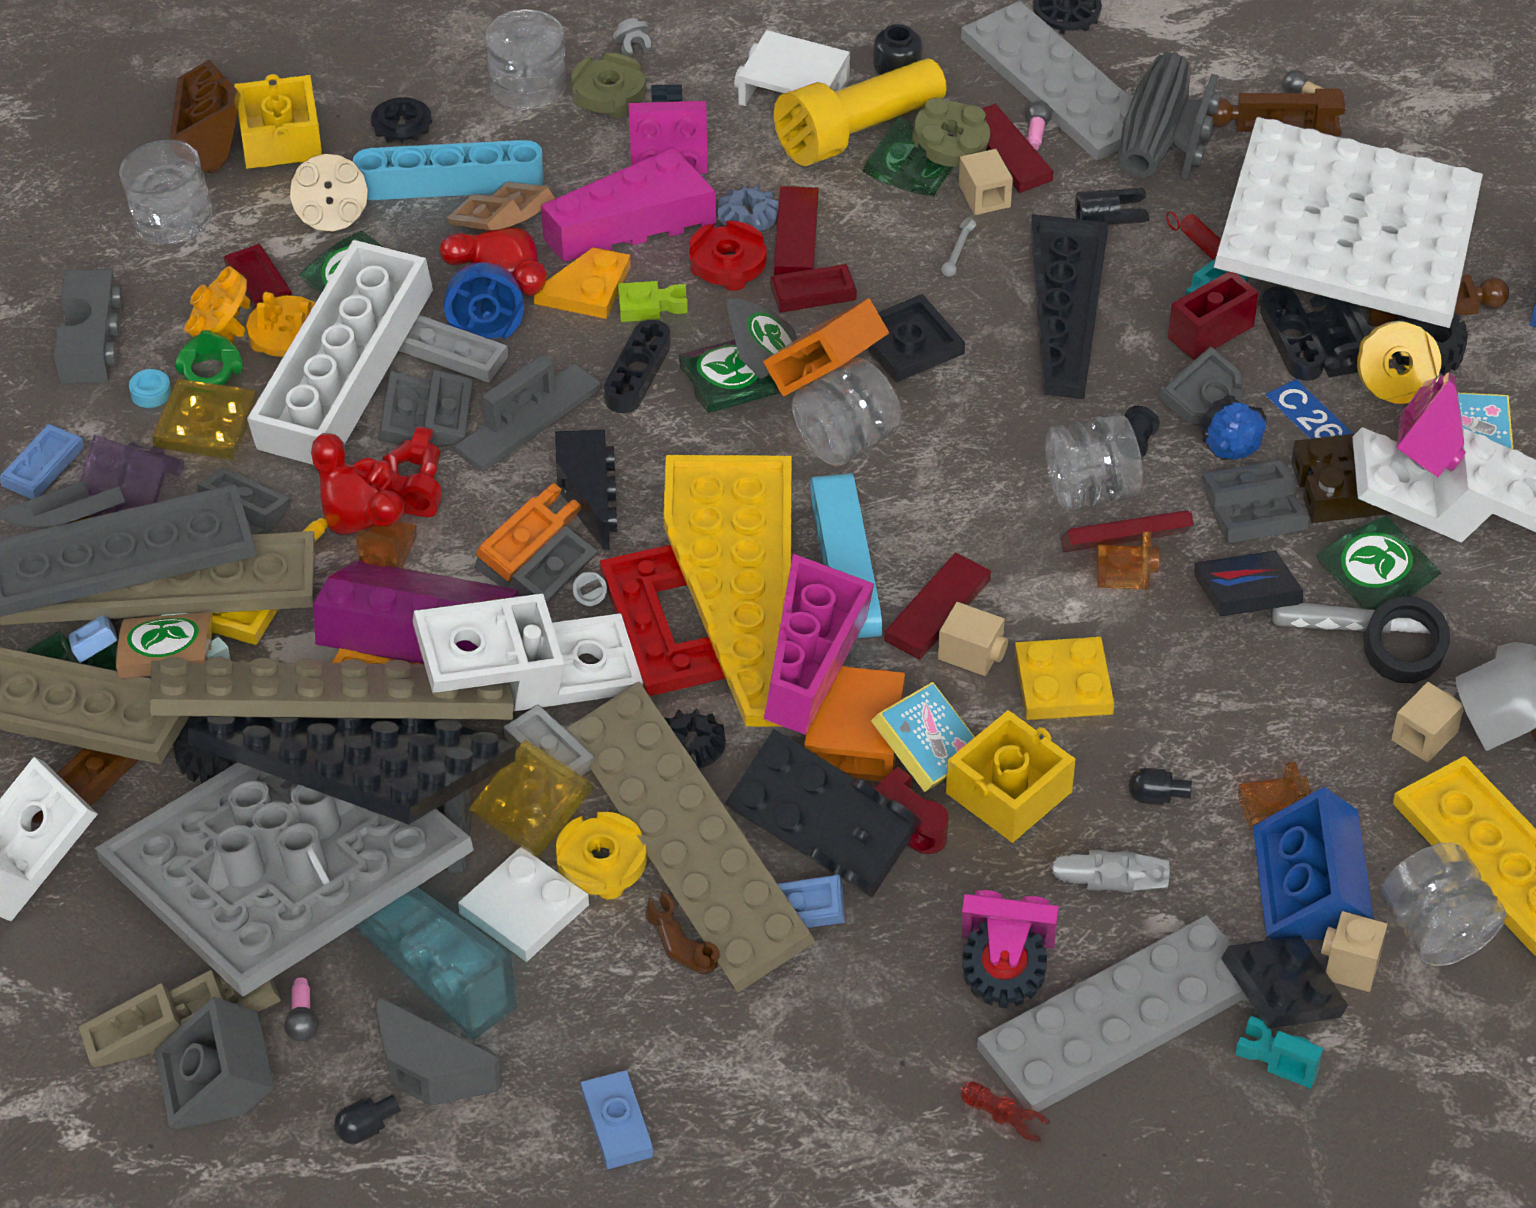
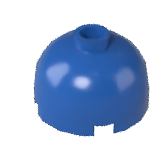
(484, 300)

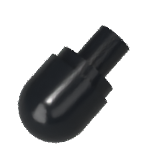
(1157, 786)
(364, 1119)

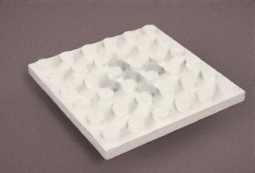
(1350, 222)

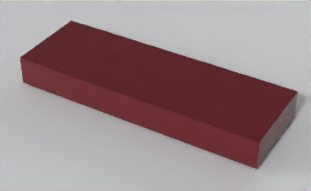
(1018, 155)
(796, 229)
(1126, 530)
(923, 618)

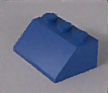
(1311, 867)

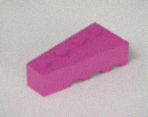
(629, 206)
(816, 632)

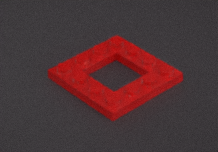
(632, 591)

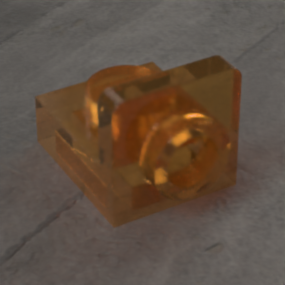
(386, 544)
(1127, 565)
(1270, 796)

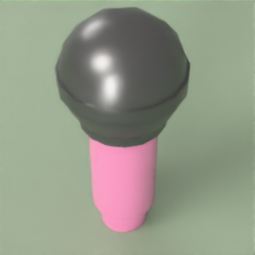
(1038, 116)
(301, 1022)

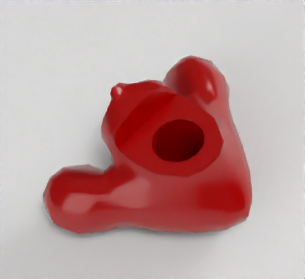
(506, 247)
(354, 494)

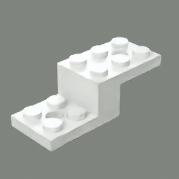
(1457, 502)
(526, 649)
(32, 855)

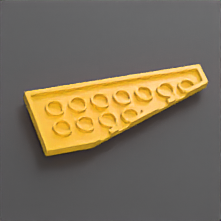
(734, 549)

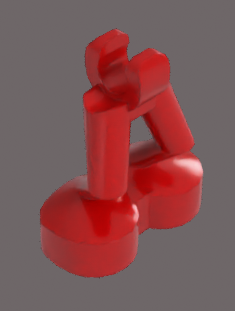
(420, 490)

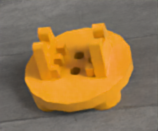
(218, 304)
(277, 322)

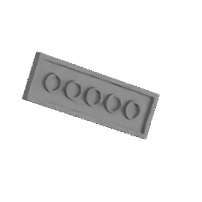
(1052, 71)
(1113, 1016)

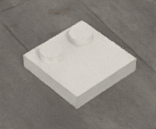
(523, 904)

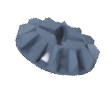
(764, 207)

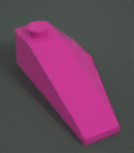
(1433, 426)

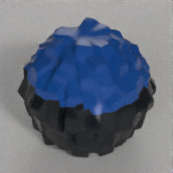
(1233, 428)

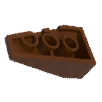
(205, 114)

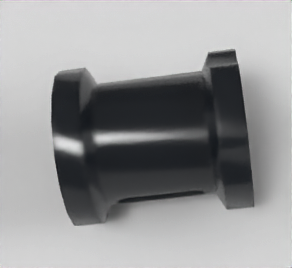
(1144, 424)

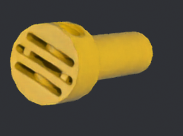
(817, 121)

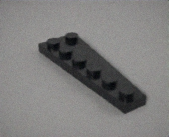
(1067, 288)

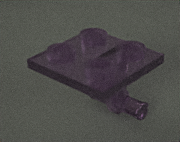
(133, 468)

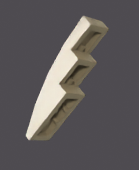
(154, 1015)

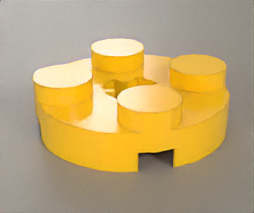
(1410, 342)
(606, 875)

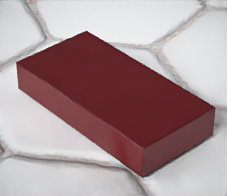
(259, 273)
(813, 288)

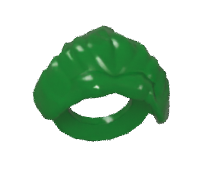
(205, 347)

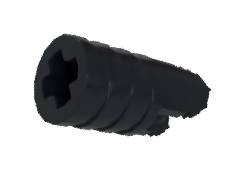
(1105, 206)

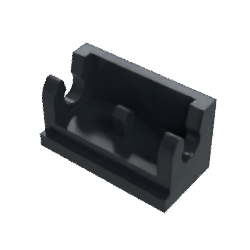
(1340, 331)

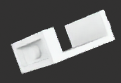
(789, 64)

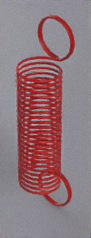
(1192, 237)

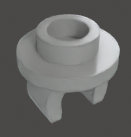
(630, 32)

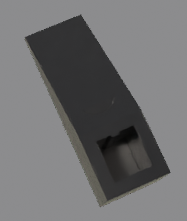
(582, 476)

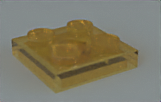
(204, 419)
(531, 799)

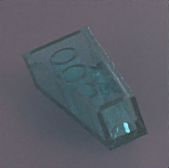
(445, 959)

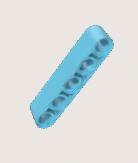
(448, 168)
(844, 537)

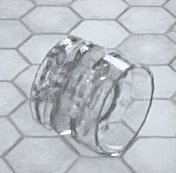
(526, 59)
(166, 191)
(846, 411)
(1094, 461)
(1443, 904)

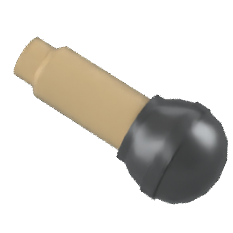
(1297, 82)

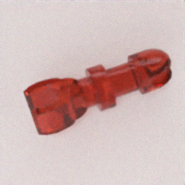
(1002, 1109)

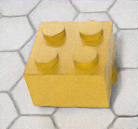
(278, 121)
(1010, 775)

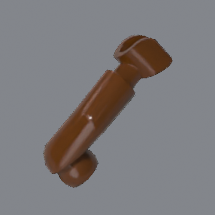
(679, 948)

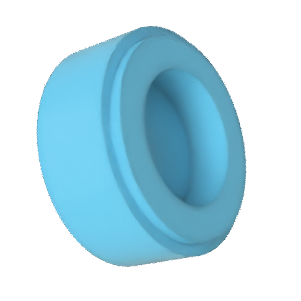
(150, 388)

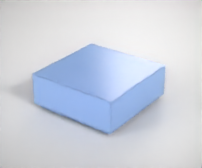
(92, 638)

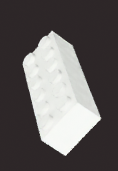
(341, 350)

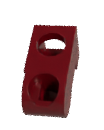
(933, 830)

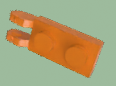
(526, 532)

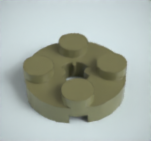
(591, 89)
(943, 116)

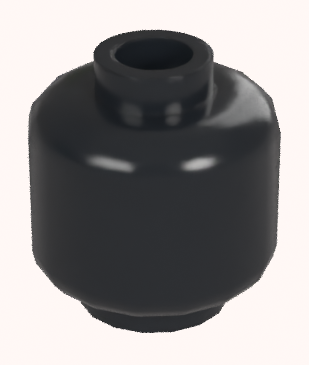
(896, 48)

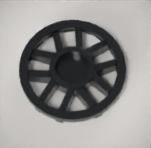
(1073, 11)

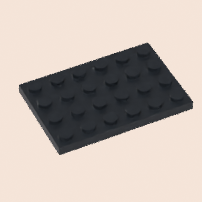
(374, 763)

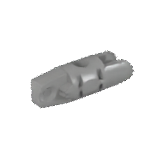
(1113, 871)

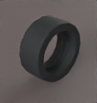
(1420, 611)

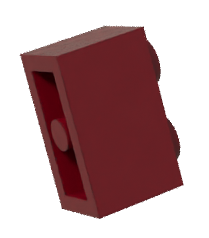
(1213, 314)

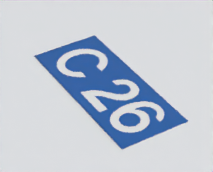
(1306, 411)

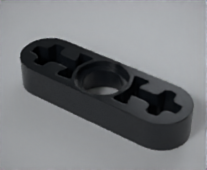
(1289, 348)
(638, 380)

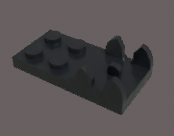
(823, 812)

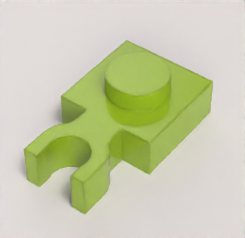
(645, 301)

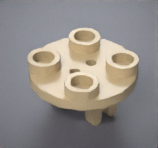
(310, 195)

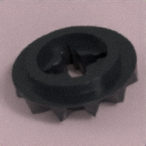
(386, 116)
(710, 736)

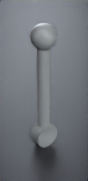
(949, 269)

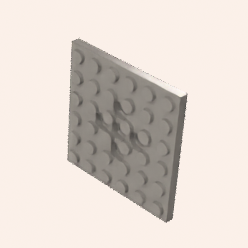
(272, 869)

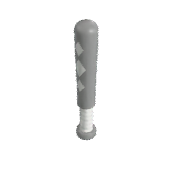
(1337, 618)

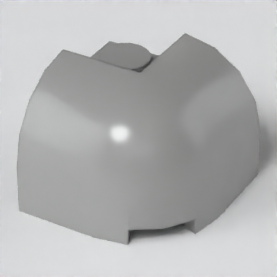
(1501, 694)

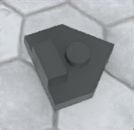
(1201, 384)

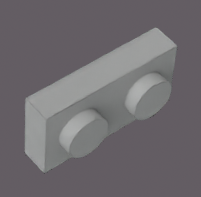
(549, 736)

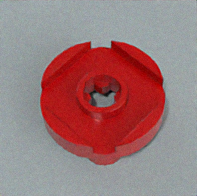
(733, 270)

